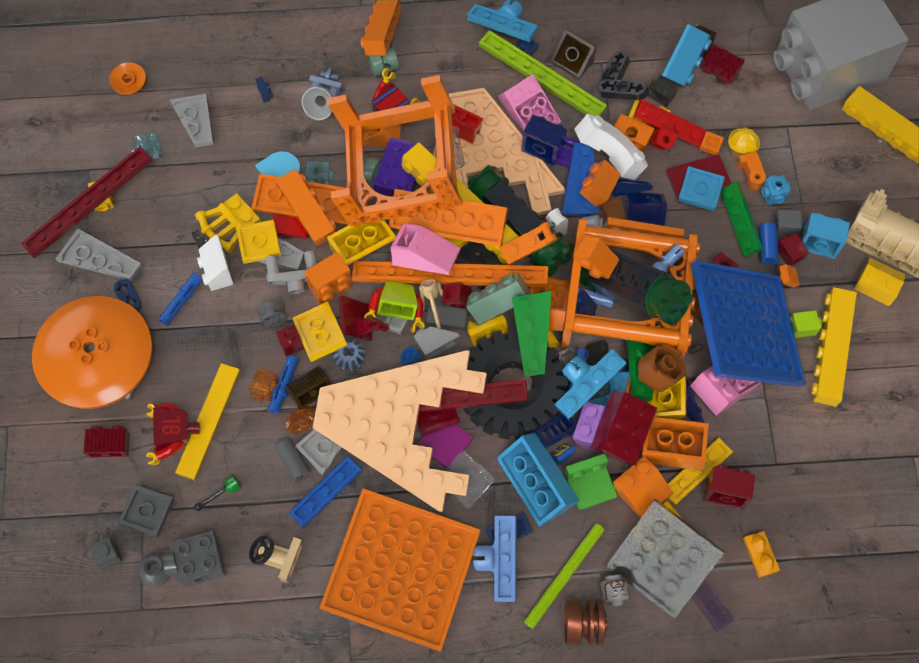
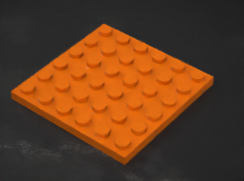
(400, 570)

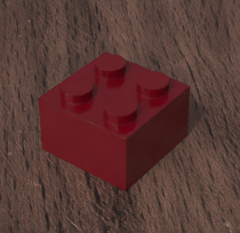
(729, 487)

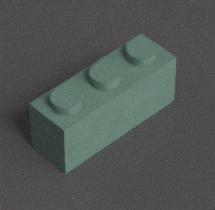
(496, 298)

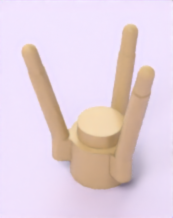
(429, 289)

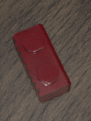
(722, 64)
(106, 442)

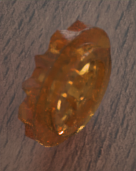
(296, 425)

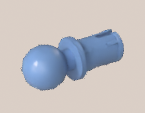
(669, 259)

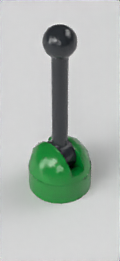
(230, 485)

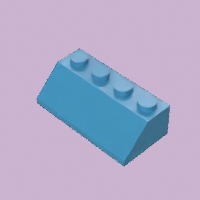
(537, 479)

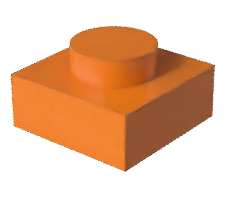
(711, 143)
(789, 276)

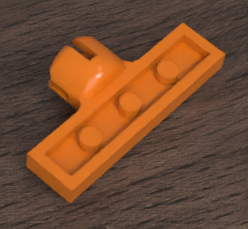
(627, 225)

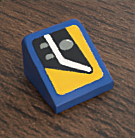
(562, 453)

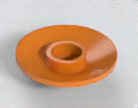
(127, 72)

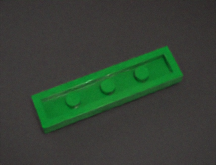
(741, 219)

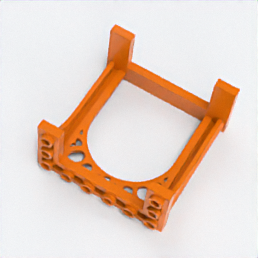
(442, 180)
(675, 336)

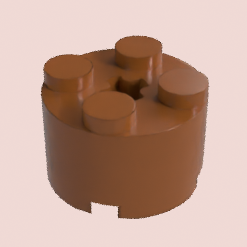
(661, 368)

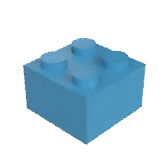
(824, 235)

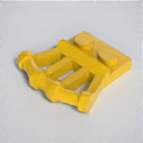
(233, 211)

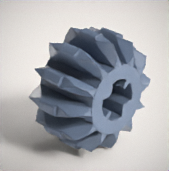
(347, 361)

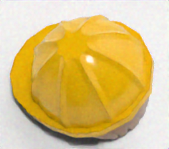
(743, 142)

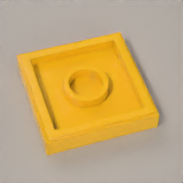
(258, 241)

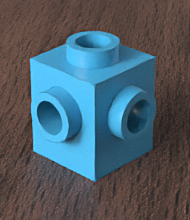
(775, 190)

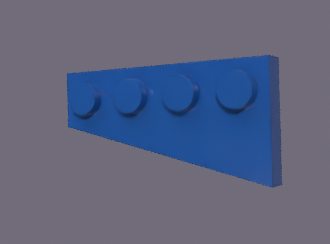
(573, 202)

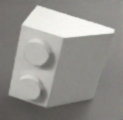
(215, 264)

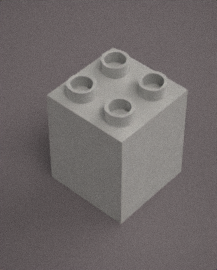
(837, 48)

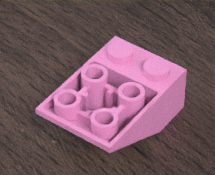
(525, 100)
(423, 250)
(721, 392)

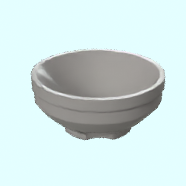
(310, 104)

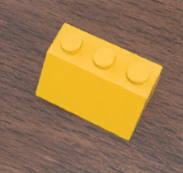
(359, 241)

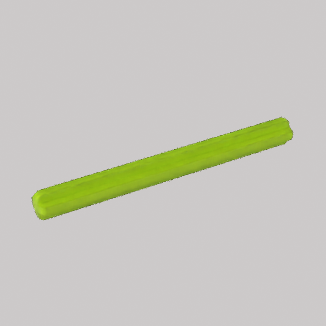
(564, 575)

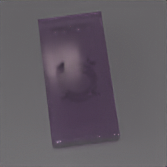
(712, 608)

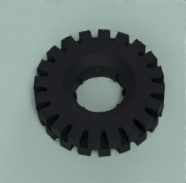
(513, 418)

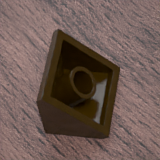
(573, 54)

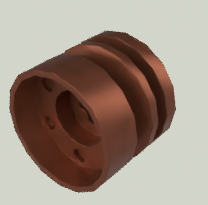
(584, 621)

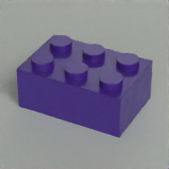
(390, 173)

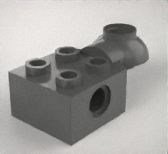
(188, 560)

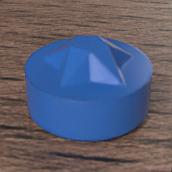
(410, 356)

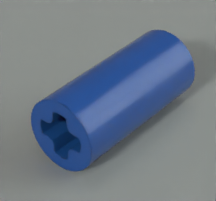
(769, 241)

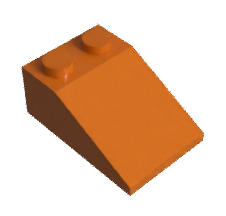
(559, 301)

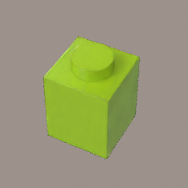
(806, 324)

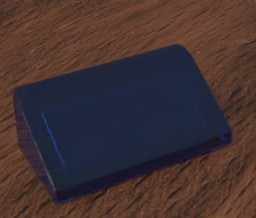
(585, 304)

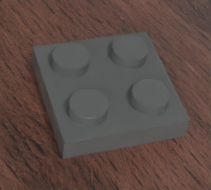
(146, 511)

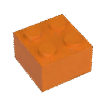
(328, 278)

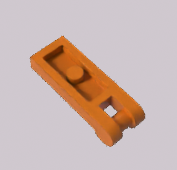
(528, 243)

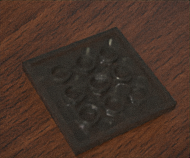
(665, 558)

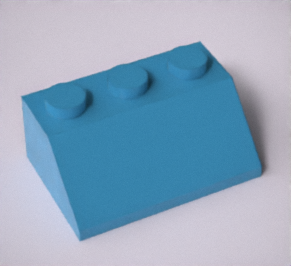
(687, 55)

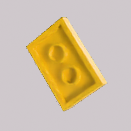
(319, 331)

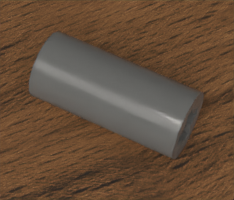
(292, 460)

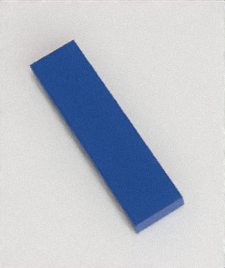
(325, 492)

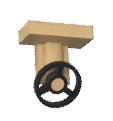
(277, 556)

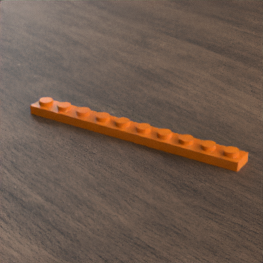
(464, 273)

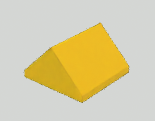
(671, 402)

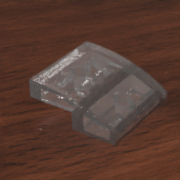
(479, 479)

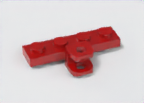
(668, 126)

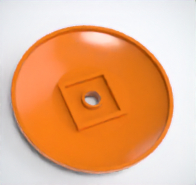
(99, 376)

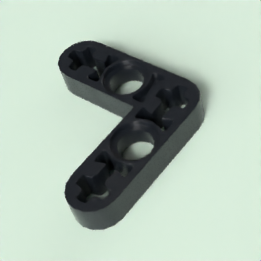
(611, 85)

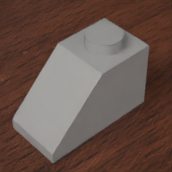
(434, 341)

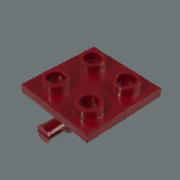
(353, 319)

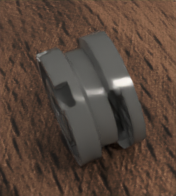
(272, 313)

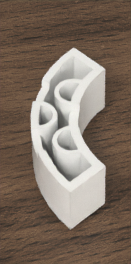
(604, 136)

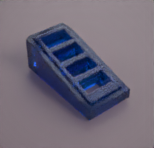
(626, 187)
(570, 424)

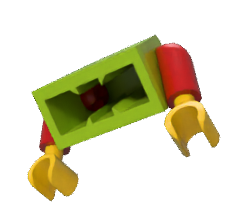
(397, 301)

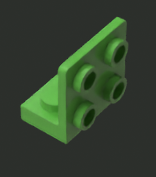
(590, 482)

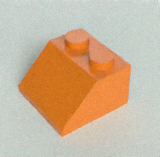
(641, 486)

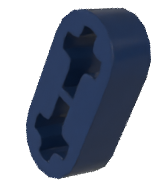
(131, 293)

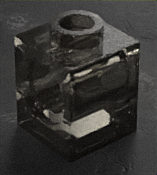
(663, 90)

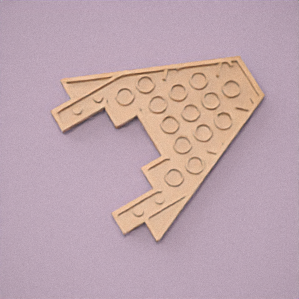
(500, 146)
(379, 418)

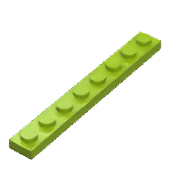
(545, 76)

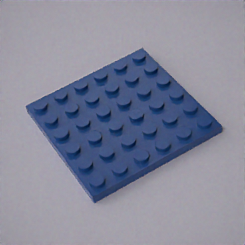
(747, 325)

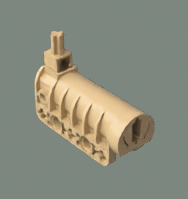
(886, 234)

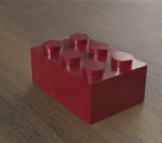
(624, 427)

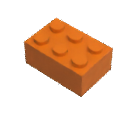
(676, 443)

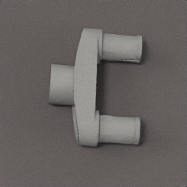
(294, 279)

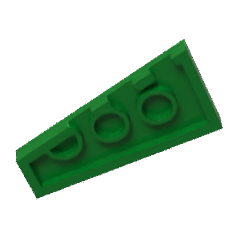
(532, 325)
(635, 352)

